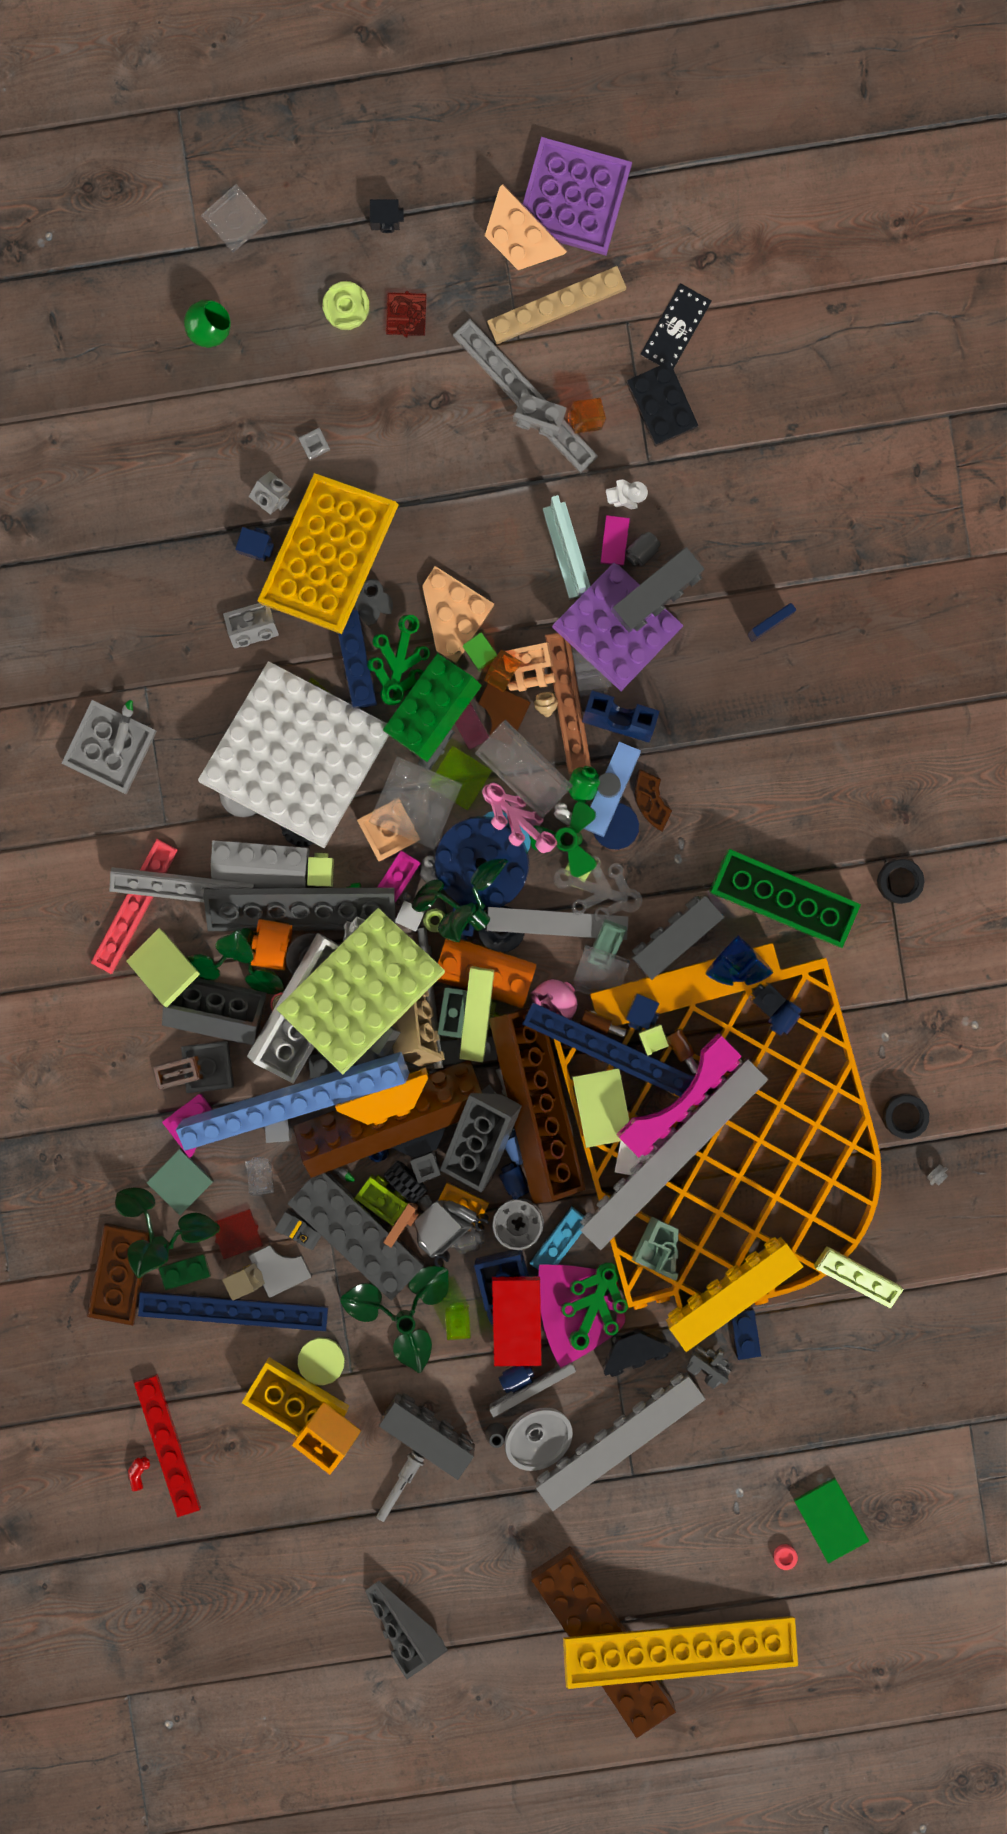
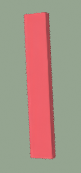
(131, 911)

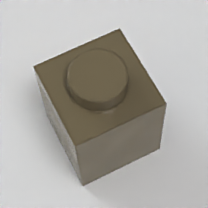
(243, 1281)

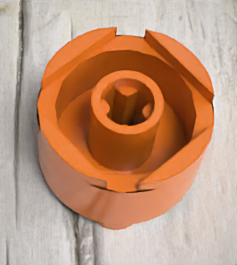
(271, 944)

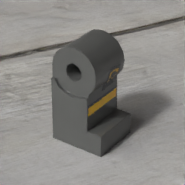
(298, 1230)

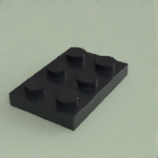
(662, 403)

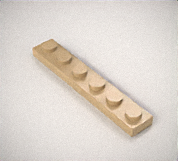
(556, 305)

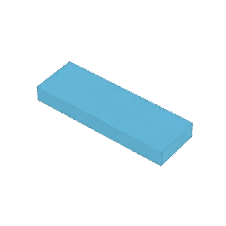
(559, 1240)

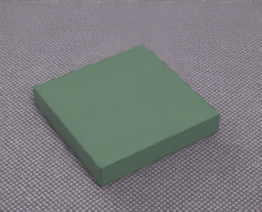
(180, 1181)

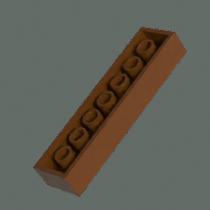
(543, 1120)
(340, 1140)
(584, 1612)

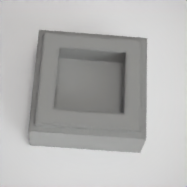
(314, 444)

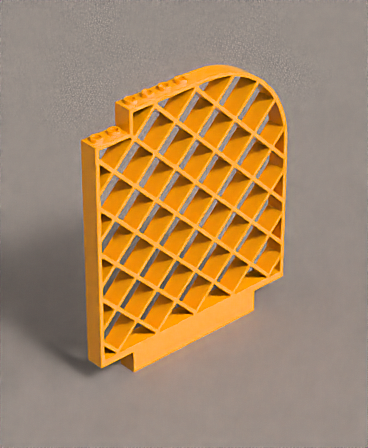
(684, 989)

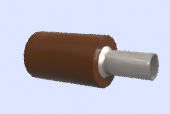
(600, 1024)
(682, 1049)

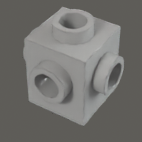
(270, 493)

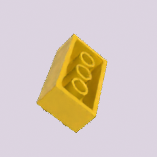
(287, 1397)

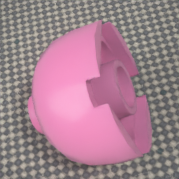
(556, 997)

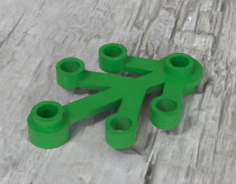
(398, 662)
(595, 1302)

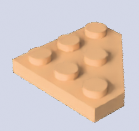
(453, 613)

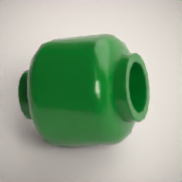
(585, 783)

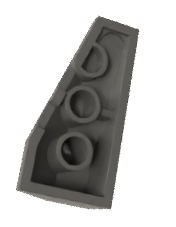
(412, 1638)

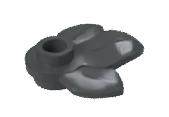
(372, 605)

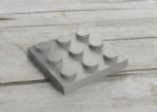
(93, 748)

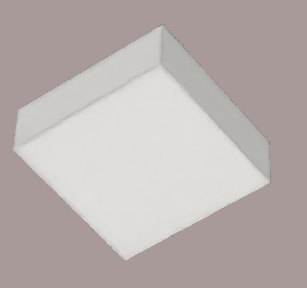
(408, 917)

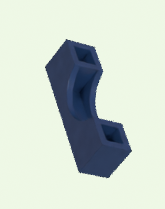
(355, 663)

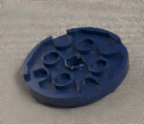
(480, 839)

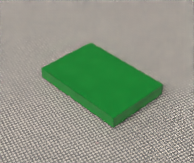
(831, 1520)

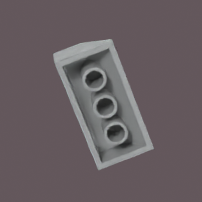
(260, 864)

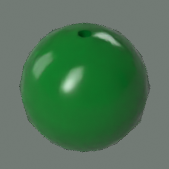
(207, 323)

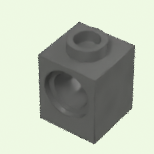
(425, 1166)

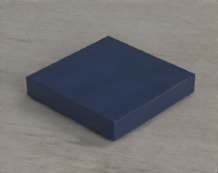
(771, 622)

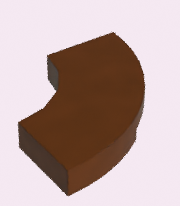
(649, 800)

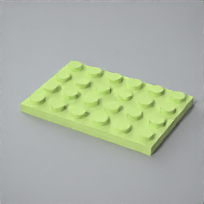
(360, 990)

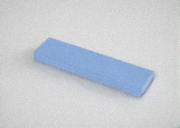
(622, 766)

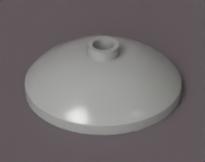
(538, 1439)

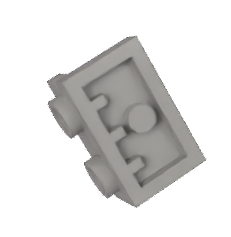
(539, 414)
(250, 625)

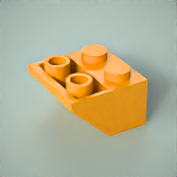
(326, 1438)

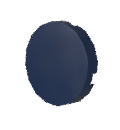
(621, 830)

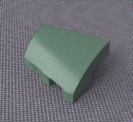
(658, 1248)

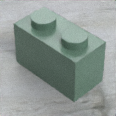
(452, 1013)

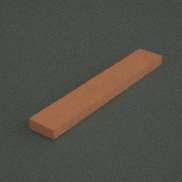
(568, 703)

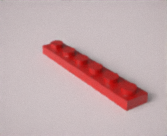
(167, 1445)

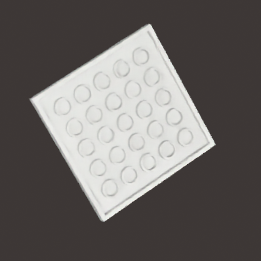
(295, 754)

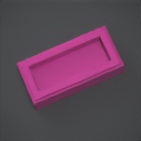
(614, 540)

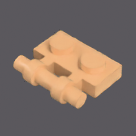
(532, 658)

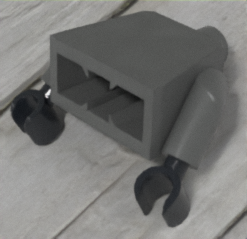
(443, 1225)

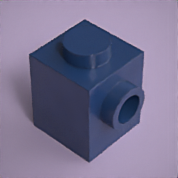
(255, 544)
(642, 1013)

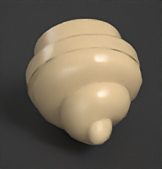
(545, 703)

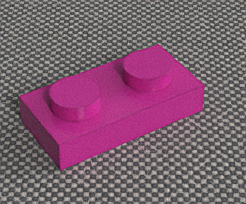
(400, 873)

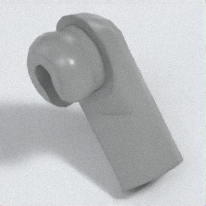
(428, 869)

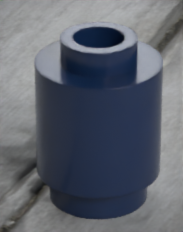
(784, 1018)
(514, 1180)
(516, 1378)

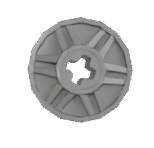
(505, 1228)

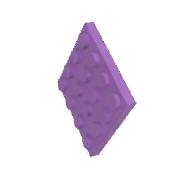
(576, 194)
(603, 639)

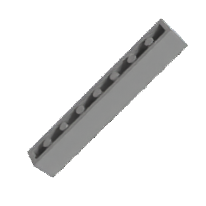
(619, 1441)

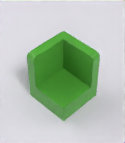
(480, 651)

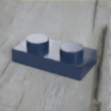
(746, 1335)

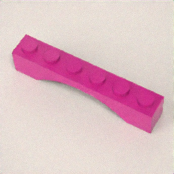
(714, 1061)

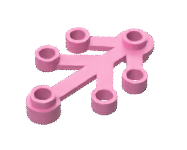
(496, 796)

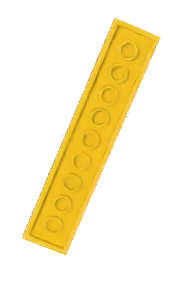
(680, 1652)

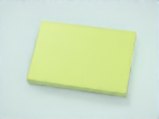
(163, 967)
(601, 1106)

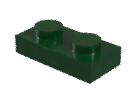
(184, 1271)

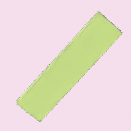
(477, 1014)
(858, 1277)

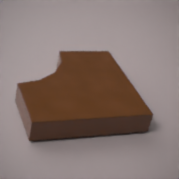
(503, 707)

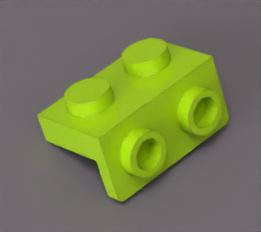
(382, 1199)

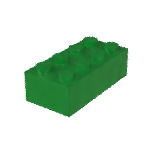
(432, 707)

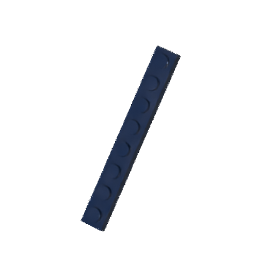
(607, 1050)
(233, 1312)

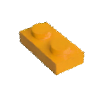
(464, 1198)

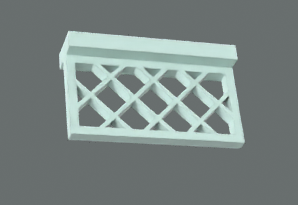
(566, 548)

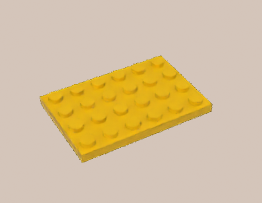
(328, 553)

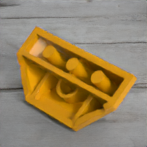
(386, 1103)

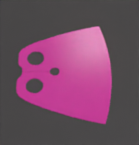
(555, 1291)

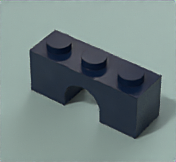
(605, 714)

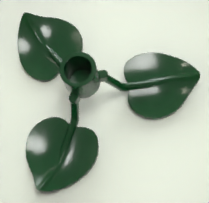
(455, 922)
(239, 947)
(149, 1256)
(410, 1347)

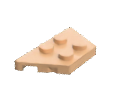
(519, 233)

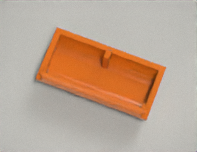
(511, 973)

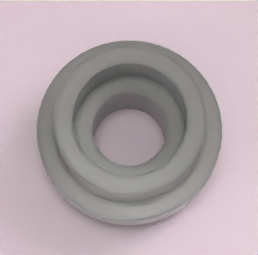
(938, 1175)

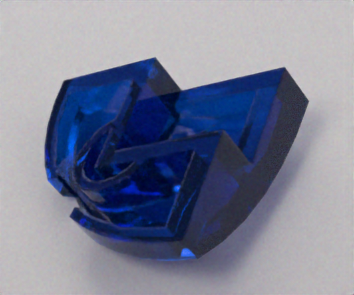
(739, 964)

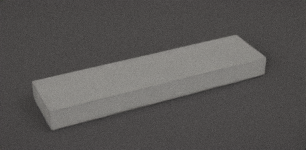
(539, 1384)

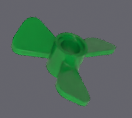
(579, 860)

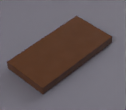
(115, 1285)

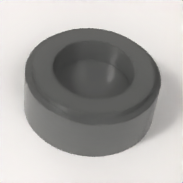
(609, 785)

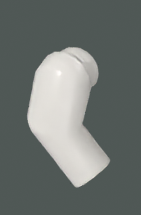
(562, 813)

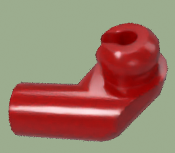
(135, 1471)

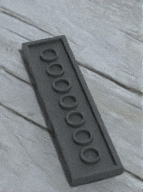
(295, 906)

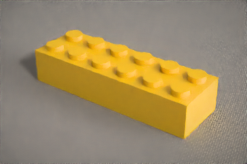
(733, 1293)

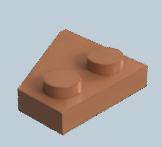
(407, 1217)

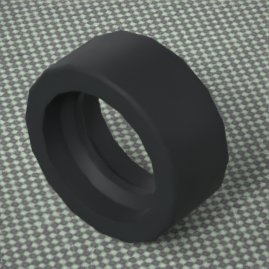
(918, 877)
(918, 1129)

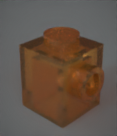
(587, 415)

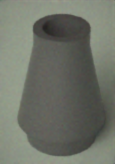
(493, 1430)

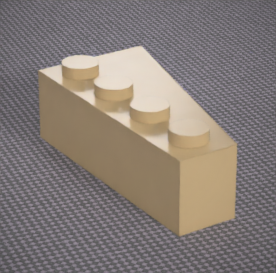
(417, 1035)

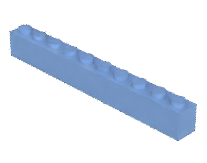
(293, 1101)

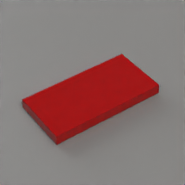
(516, 1321)

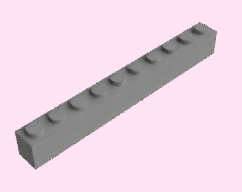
(672, 1155)

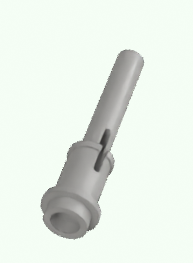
(406, 1475)

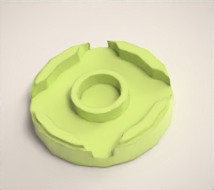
(346, 305)
(321, 1361)

